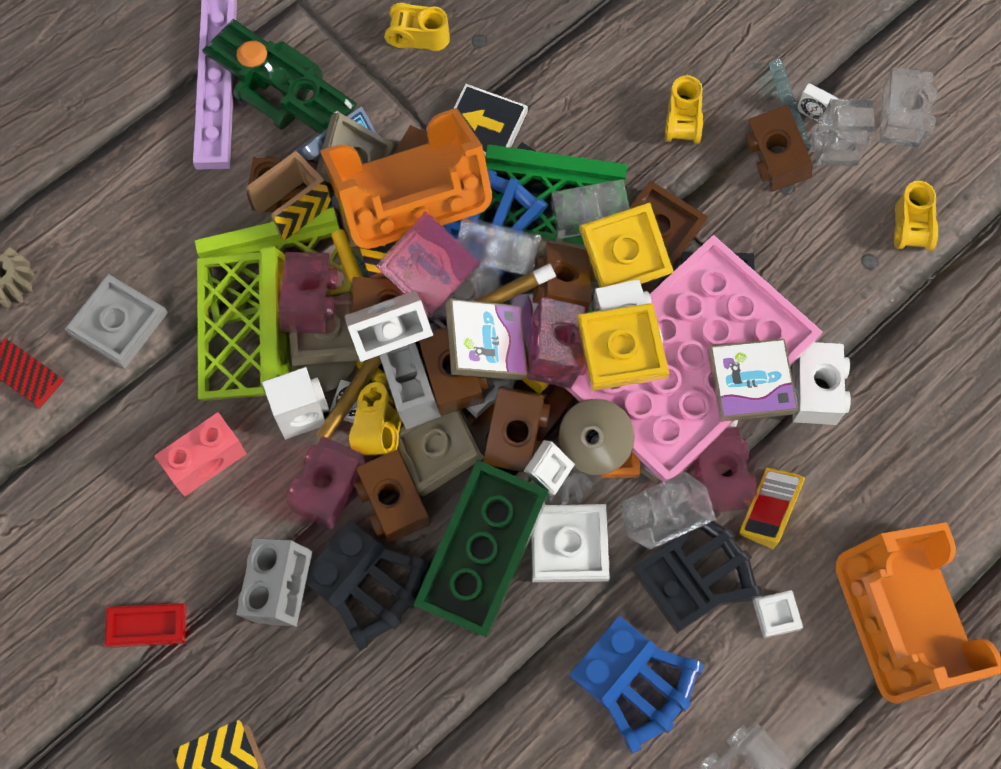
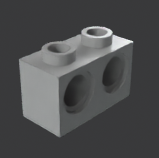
(410, 385)
(274, 582)

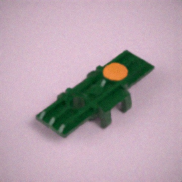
(284, 68)

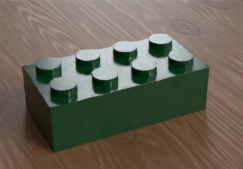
(482, 548)

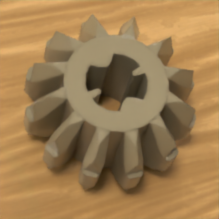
(14, 277)

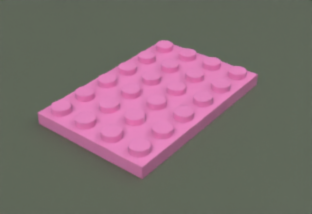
(700, 305)

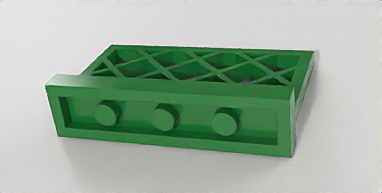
(548, 168)

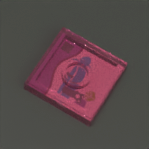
(429, 262)

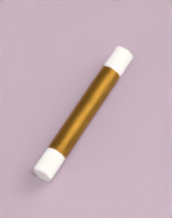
(519, 285)

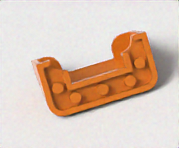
(392, 192)
(909, 615)

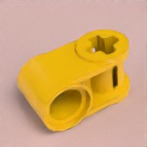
(419, 27)
(685, 116)
(913, 223)
(375, 426)

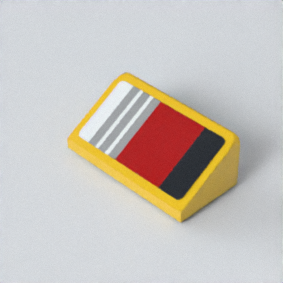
(771, 507)

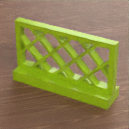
(264, 236)
(273, 342)

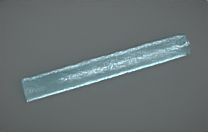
(787, 97)

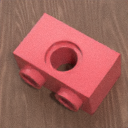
(200, 454)

